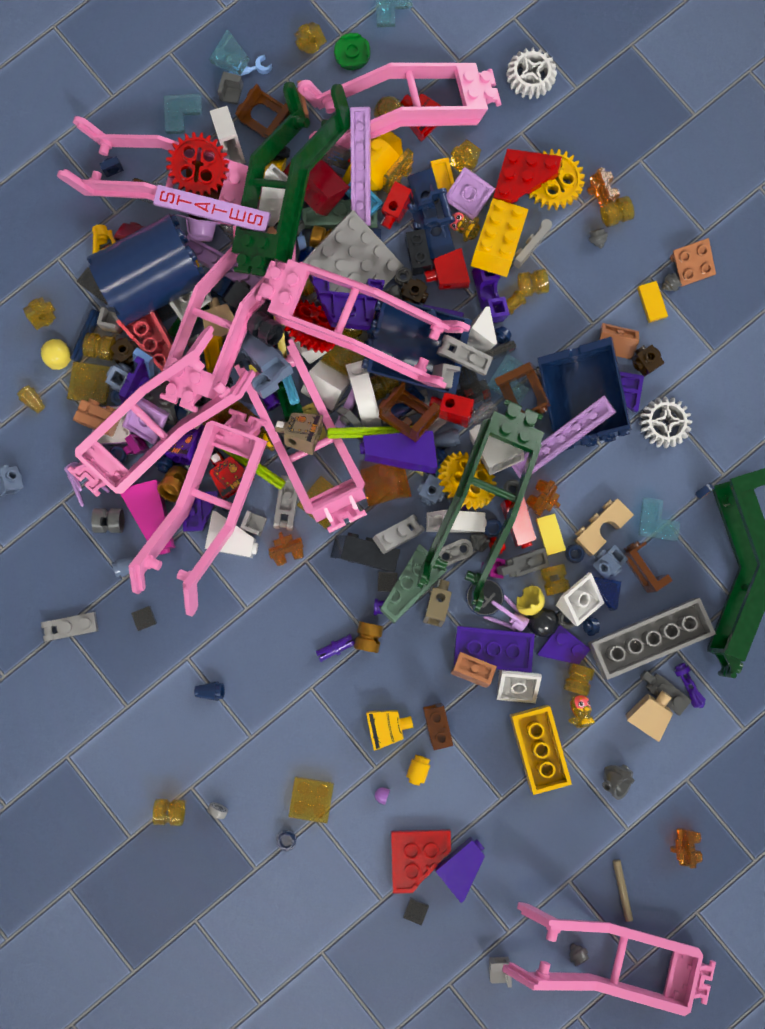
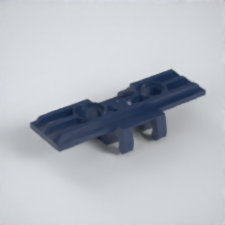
(425, 212)

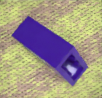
(461, 867)

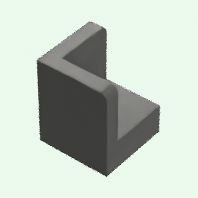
(230, 88)

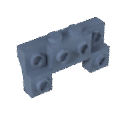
(267, 362)

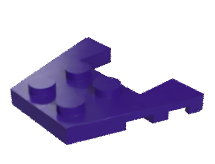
(334, 303)

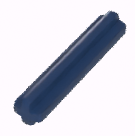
(89, 326)

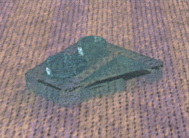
(229, 55)

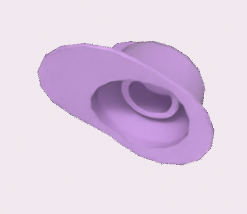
(200, 229)

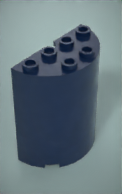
(146, 269)
(407, 341)
(578, 379)

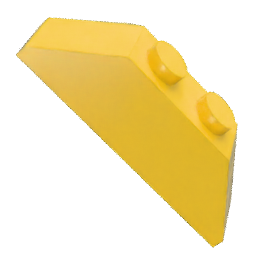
(384, 153)

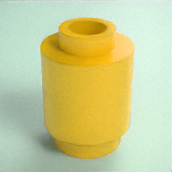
(418, 770)

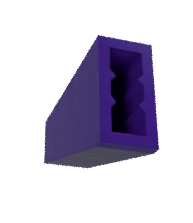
(401, 451)

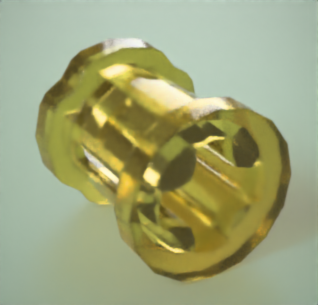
(515, 301)

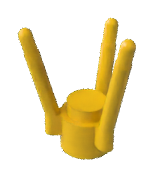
(101, 236)

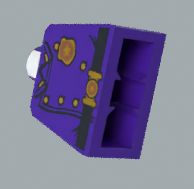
(184, 449)

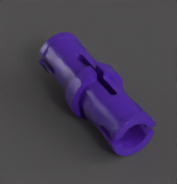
(335, 648)

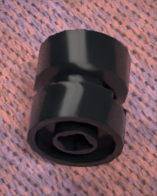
(265, 328)

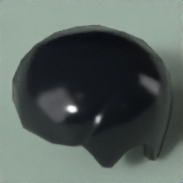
(543, 623)

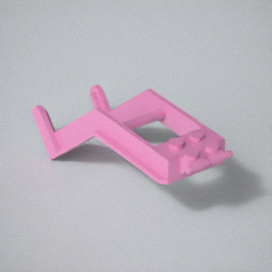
(474, 90)
(231, 191)
(287, 286)
(189, 383)
(235, 437)
(104, 469)
(338, 501)
(682, 984)

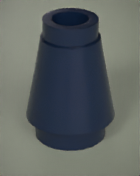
(210, 691)

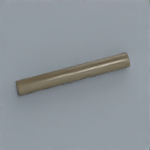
(622, 890)

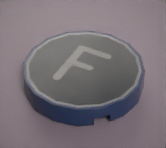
(492, 592)

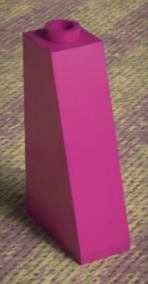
(147, 509)

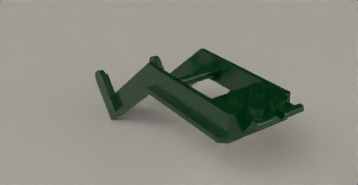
(258, 248)
(512, 428)
(746, 598)

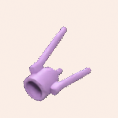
(76, 485)
(517, 621)

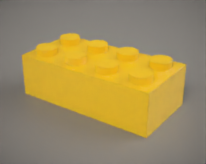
(499, 237)
(540, 749)

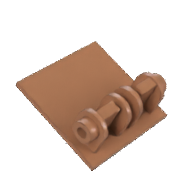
(694, 262)

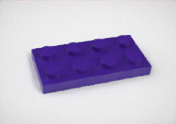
(500, 648)

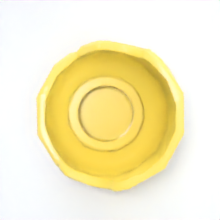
(55, 354)
(531, 601)

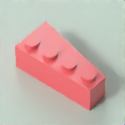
(151, 337)

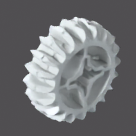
(530, 81)
(667, 407)

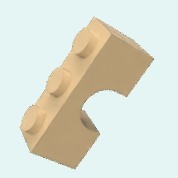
(614, 513)

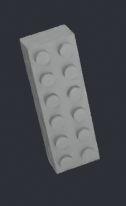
(651, 638)

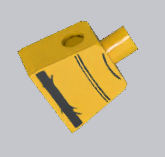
(387, 727)

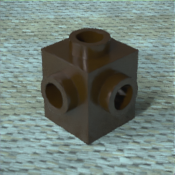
(417, 286)
(118, 349)
(647, 359)

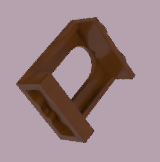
(257, 96)
(529, 371)
(400, 395)
(642, 571)
(438, 726)

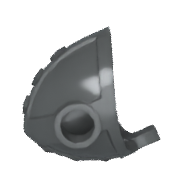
(617, 780)

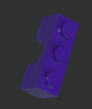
(488, 295)

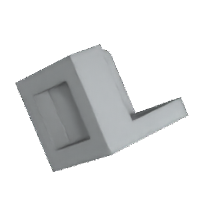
(107, 321)
(447, 372)
(253, 523)
(496, 973)

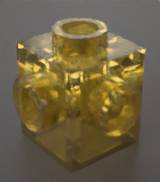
(309, 38)
(465, 156)
(40, 313)

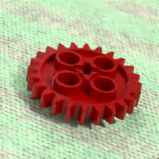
(180, 162)
(316, 316)

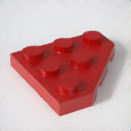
(525, 173)
(416, 856)

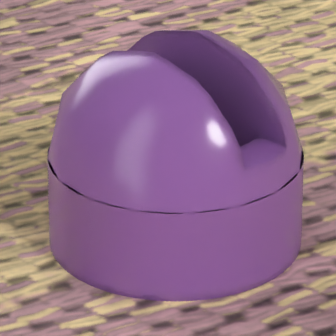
(381, 795)

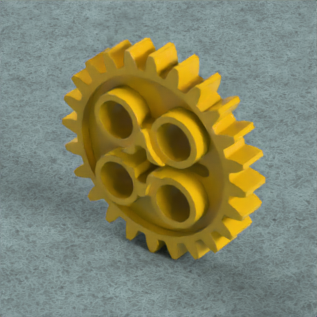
(567, 171)
(451, 473)

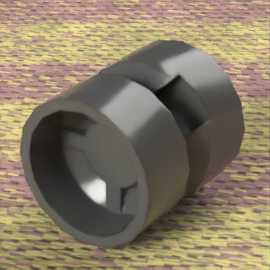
(108, 520)

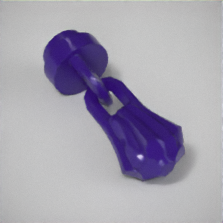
(698, 700)

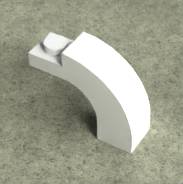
(364, 395)

